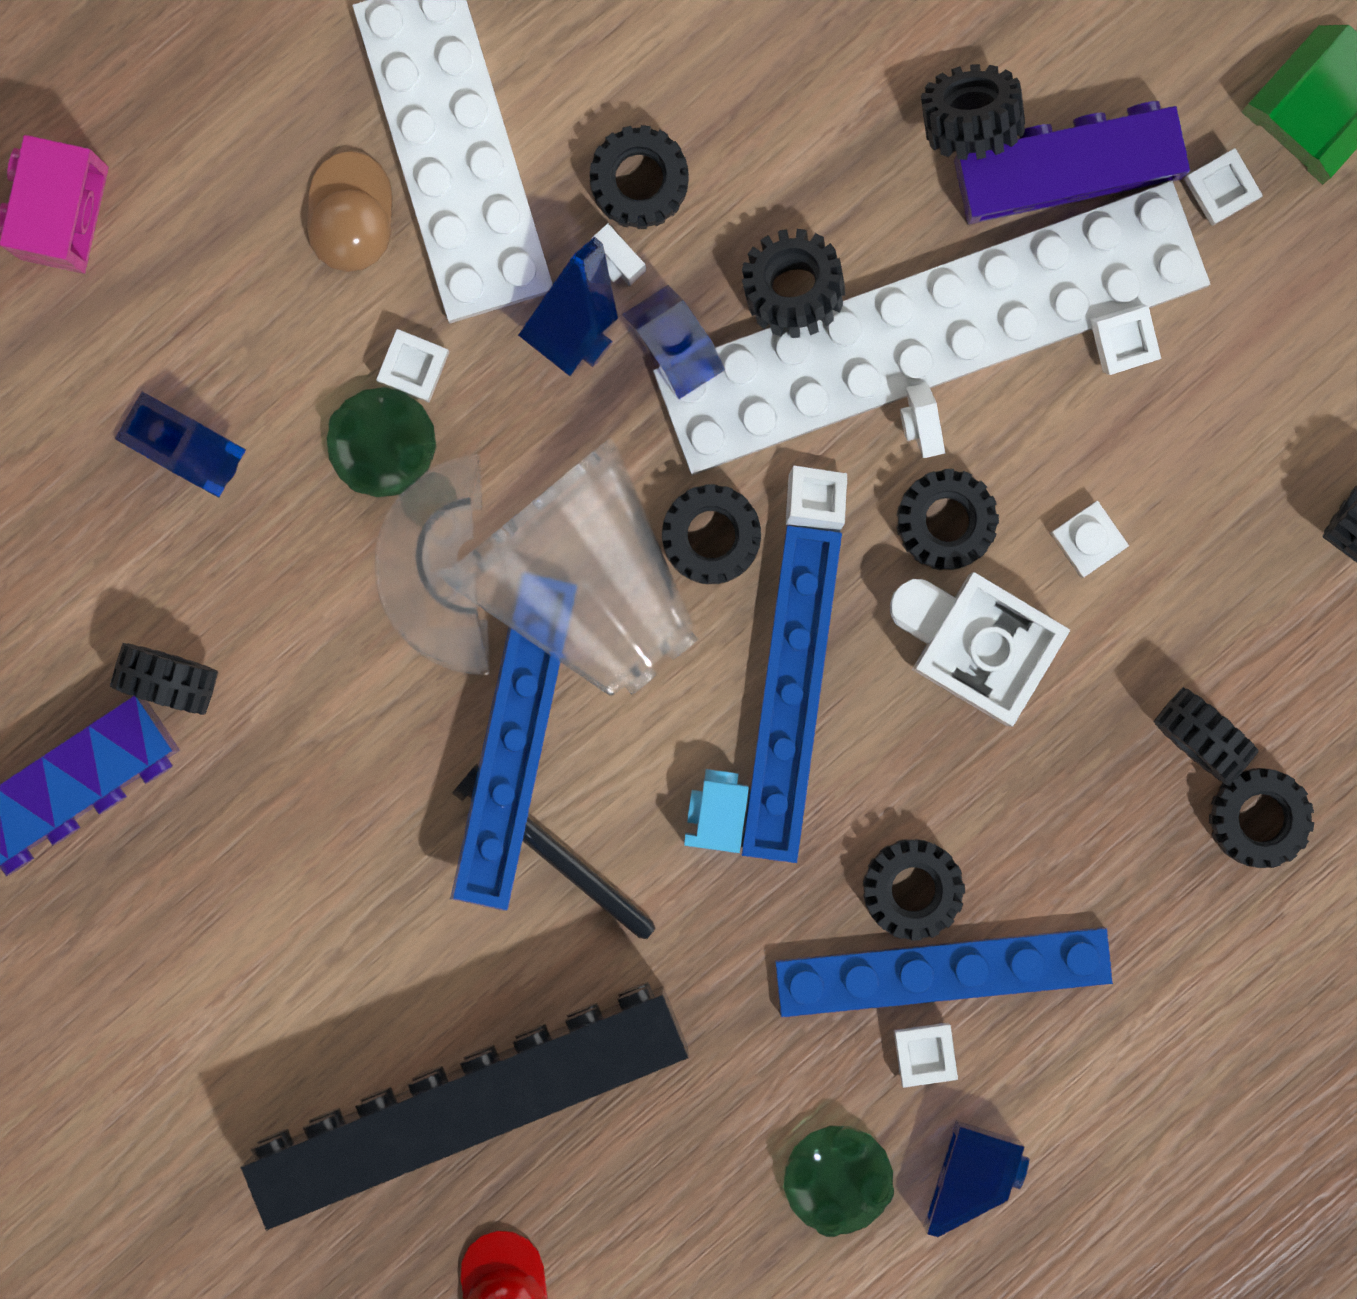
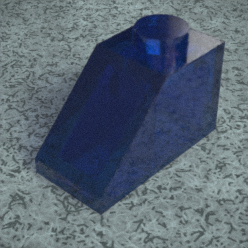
(575, 312)
(674, 341)
(180, 444)
(974, 1177)

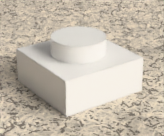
(1223, 187)
(620, 257)
(1125, 339)
(412, 365)
(922, 420)
(816, 499)
(1089, 539)
(925, 1055)

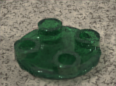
(381, 442)
(838, 1180)

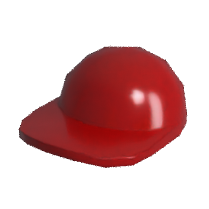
(503, 1268)

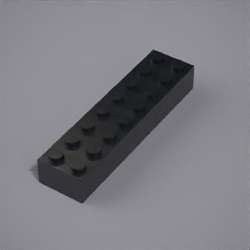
(463, 1108)

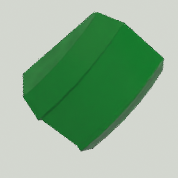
(1314, 101)

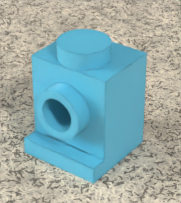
(718, 812)

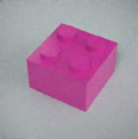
(52, 203)

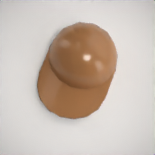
(350, 211)

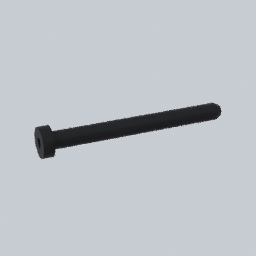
(574, 870)

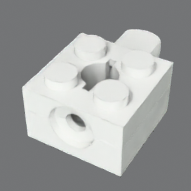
(979, 642)

